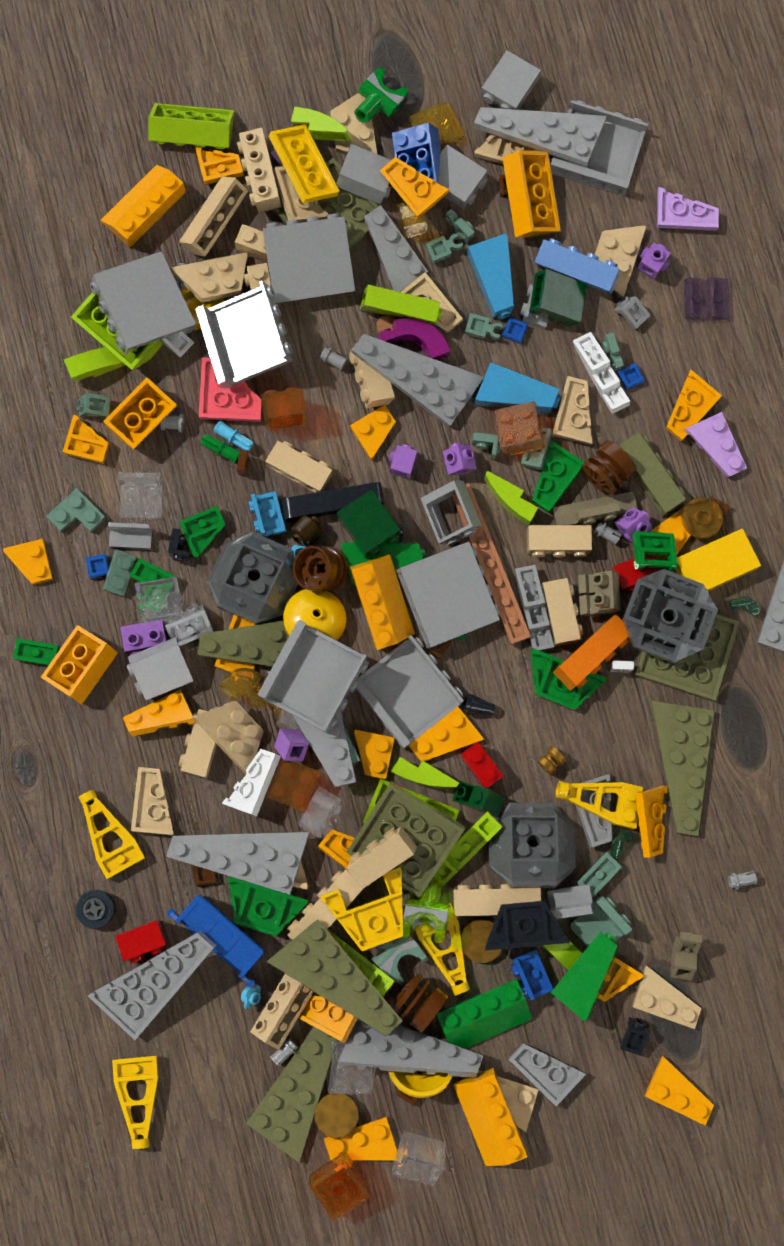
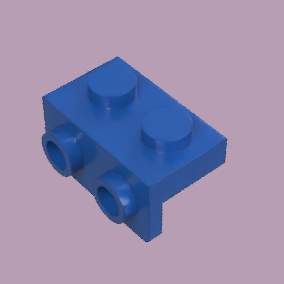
(532, 975)

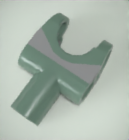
(392, 951)

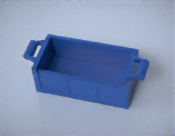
(232, 942)

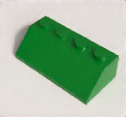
(484, 1015)

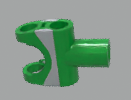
(378, 97)

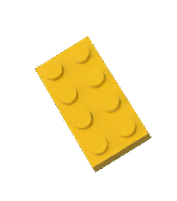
(304, 164)

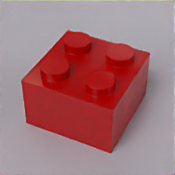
(142, 940)

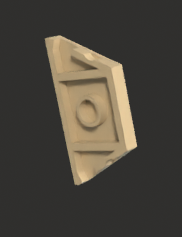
(361, 133)
(498, 147)
(621, 248)
(213, 277)
(233, 732)

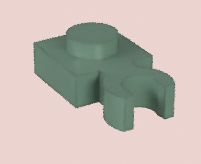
(461, 227)
(441, 249)
(479, 326)
(611, 348)

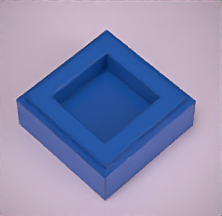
(514, 330)
(630, 376)
(97, 566)

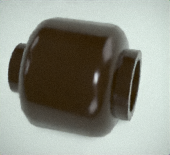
(306, 530)

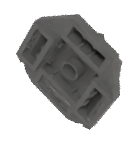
(249, 599)
(691, 612)
(526, 865)

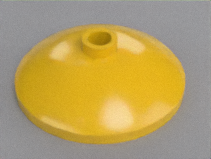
(305, 602)
(420, 1085)

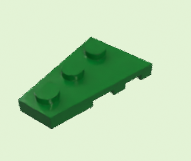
(556, 476)

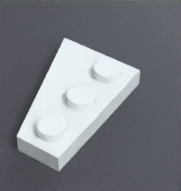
(253, 787)

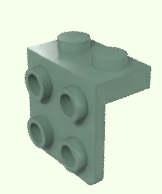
(602, 920)

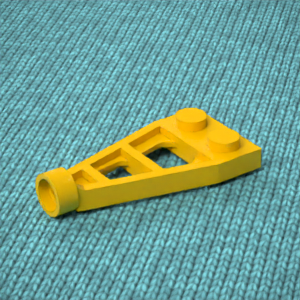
(626, 810)
(119, 859)
(424, 935)
(137, 1069)

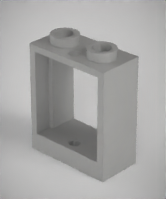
(436, 519)

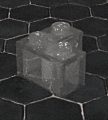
(320, 813)

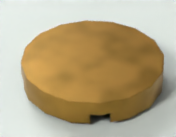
(702, 517)
(474, 941)
(336, 1115)

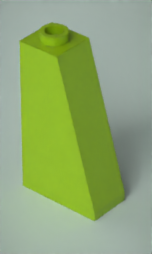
(399, 304)

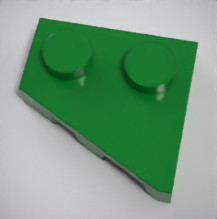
(202, 529)

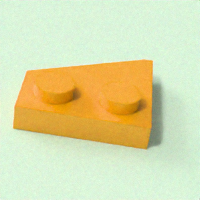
(218, 164)
(373, 430)
(85, 442)
(31, 560)
(374, 753)
(618, 979)

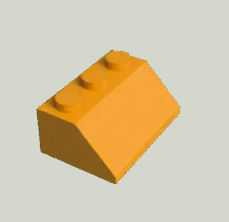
(139, 414)
(79, 664)

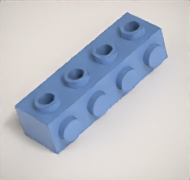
(578, 266)

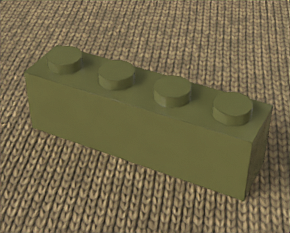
(652, 476)

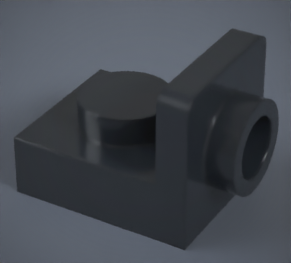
(177, 542)
(635, 1036)

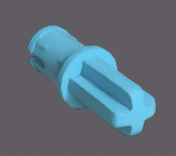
(233, 436)

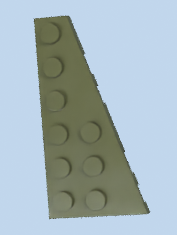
(247, 645)
(684, 753)
(327, 970)
(291, 1102)

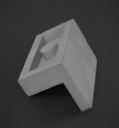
(130, 536)
(571, 901)

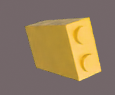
(719, 561)

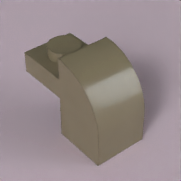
(685, 956)

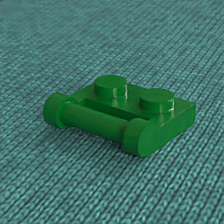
(654, 544)

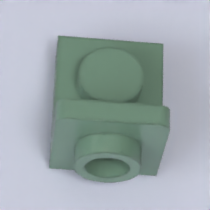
(93, 405)
(483, 441)

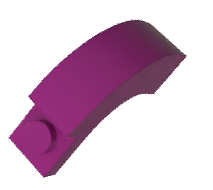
(420, 333)

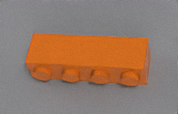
(592, 653)

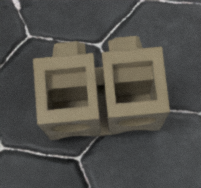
(599, 593)

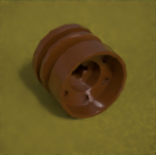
(608, 468)
(320, 568)
(419, 1002)

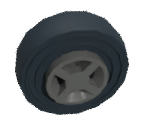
(87, 910)

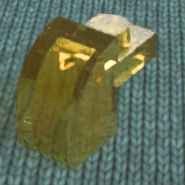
(410, 222)
(243, 682)

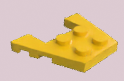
(374, 921)

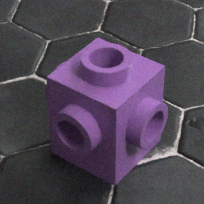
(654, 260)
(459, 459)
(633, 521)

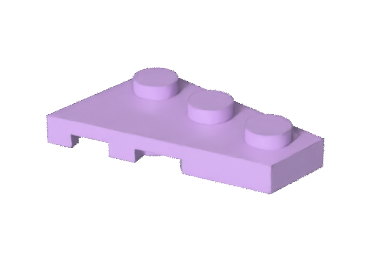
(681, 213)
(718, 442)

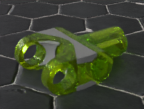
(427, 912)

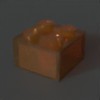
(284, 408)
(520, 428)
(293, 785)
(339, 1185)

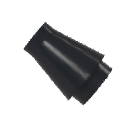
(476, 706)

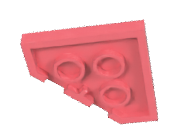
(228, 404)

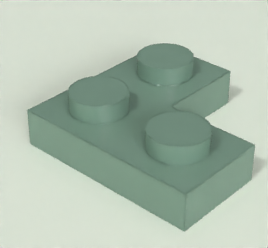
(76, 507)

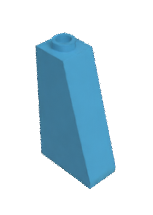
(492, 269)
(508, 388)

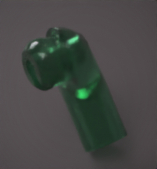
(745, 603)
(618, 841)

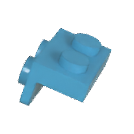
(268, 514)

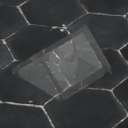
(159, 600)
(419, 1158)

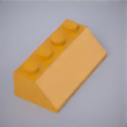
(531, 193)
(144, 205)
(382, 601)
(491, 1119)

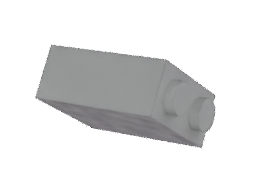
(510, 82)
(363, 176)
(460, 176)
(159, 669)

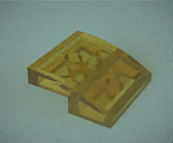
(442, 118)

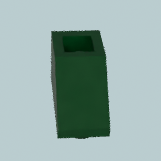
(478, 798)

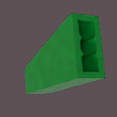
(401, 555)
(585, 979)

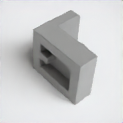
(632, 311)

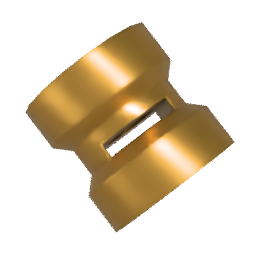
(551, 760)

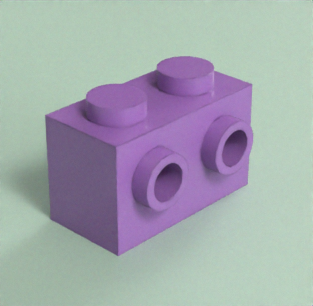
(142, 636)

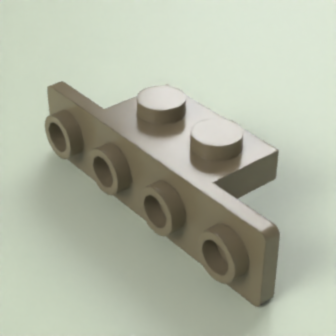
(595, 509)

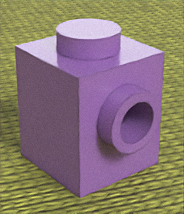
(402, 461)
(291, 744)

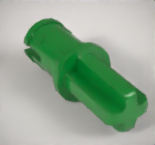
(220, 448)

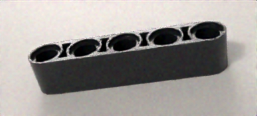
(326, 502)

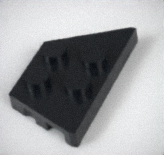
(525, 926)

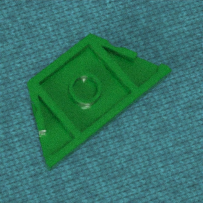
(551, 688)
(262, 907)

